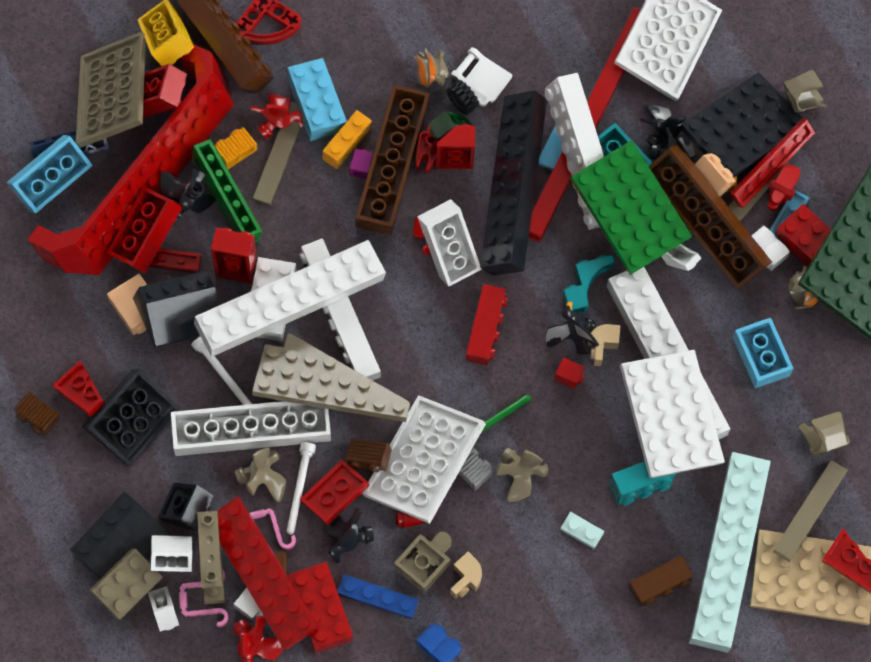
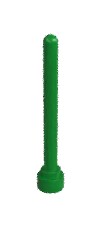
(506, 411)

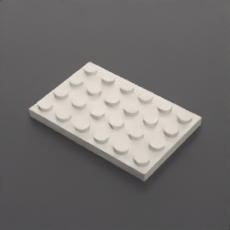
(667, 42)
(672, 414)
(425, 459)

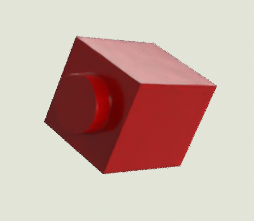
(569, 373)

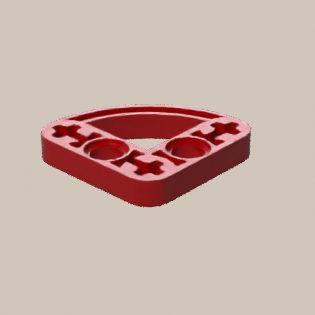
(268, 10)

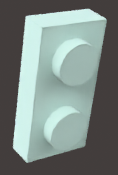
(582, 530)

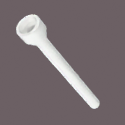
(199, 346)
(306, 450)

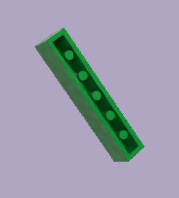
(225, 189)

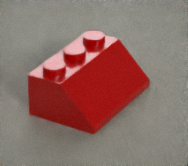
(457, 148)

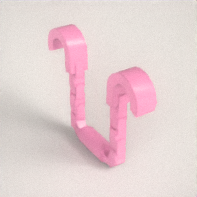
(262, 513)
(183, 604)

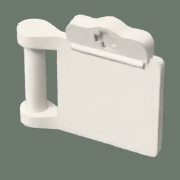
(485, 78)

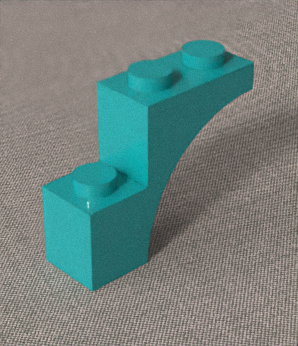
(585, 273)

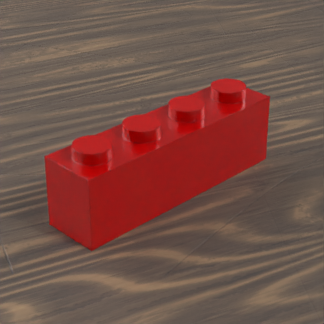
(485, 324)

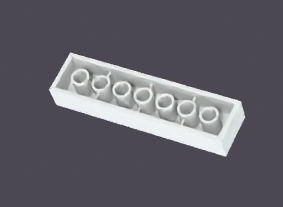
(575, 129)
(248, 427)

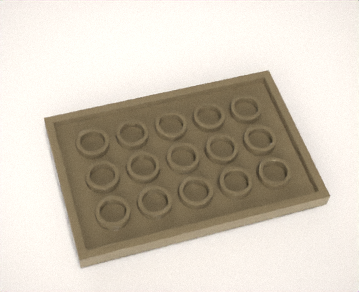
(111, 90)

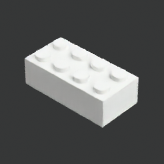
(449, 242)
(268, 272)

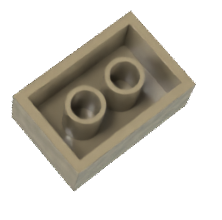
(125, 584)

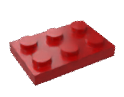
(334, 492)

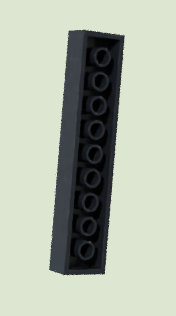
(513, 183)

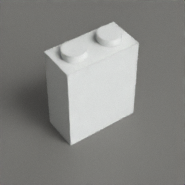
(171, 553)

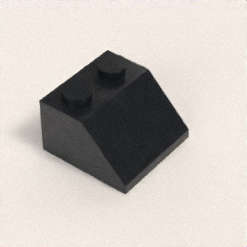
(183, 504)

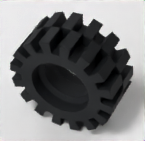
(462, 97)

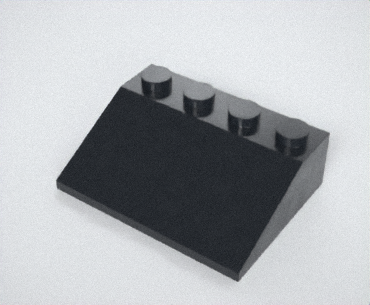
(171, 307)
(131, 417)
(115, 533)

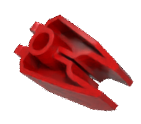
(426, 150)
(783, 186)

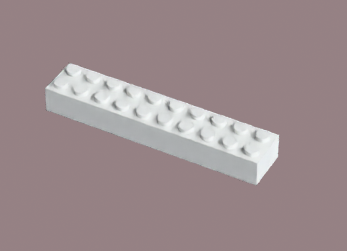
(289, 298)
(653, 326)

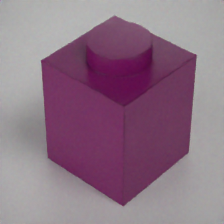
(361, 163)

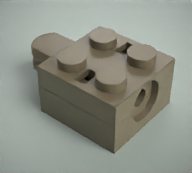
(426, 560)

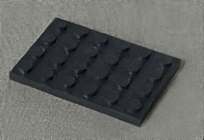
(742, 124)

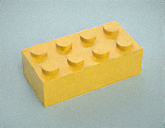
(165, 33)

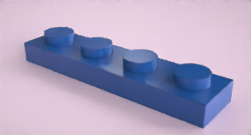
(378, 596)

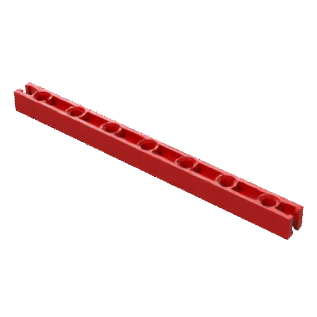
(597, 103)

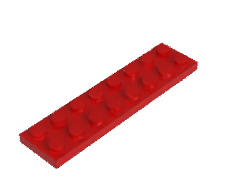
(263, 575)

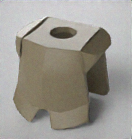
(802, 92)
(825, 434)

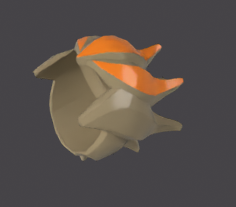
(431, 68)
(799, 294)

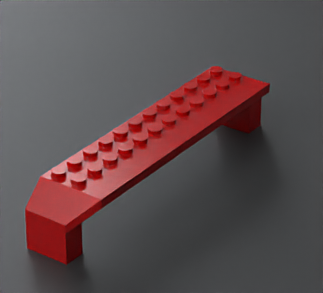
(170, 150)

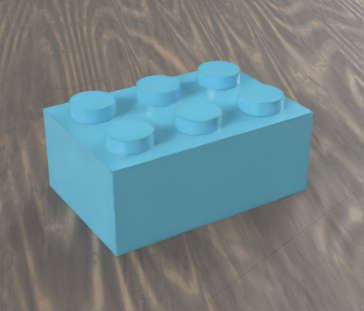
(762, 353)

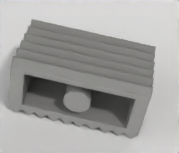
(475, 470)

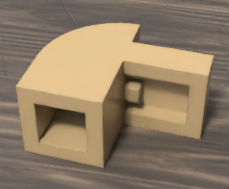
(607, 337)
(471, 575)

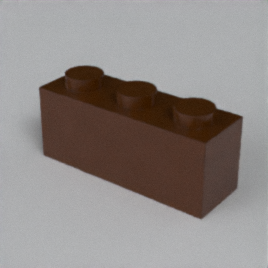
(661, 581)

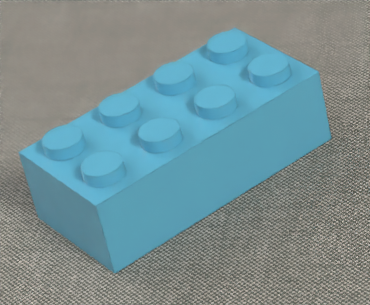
(316, 99)
(49, 174)

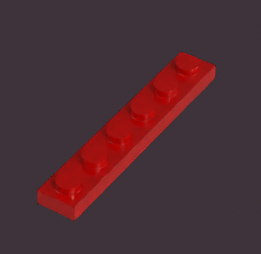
(772, 163)

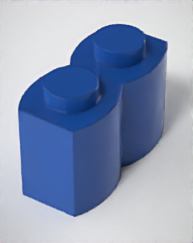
(438, 644)

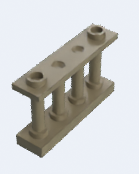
(210, 558)

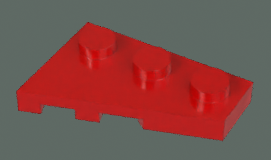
(79, 389)
(849, 561)

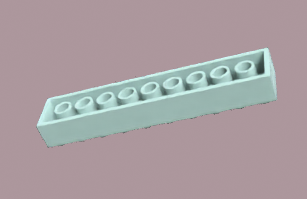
(730, 552)

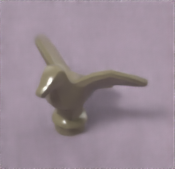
(521, 469)
(260, 472)

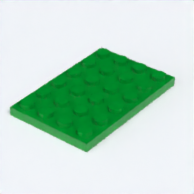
(630, 207)

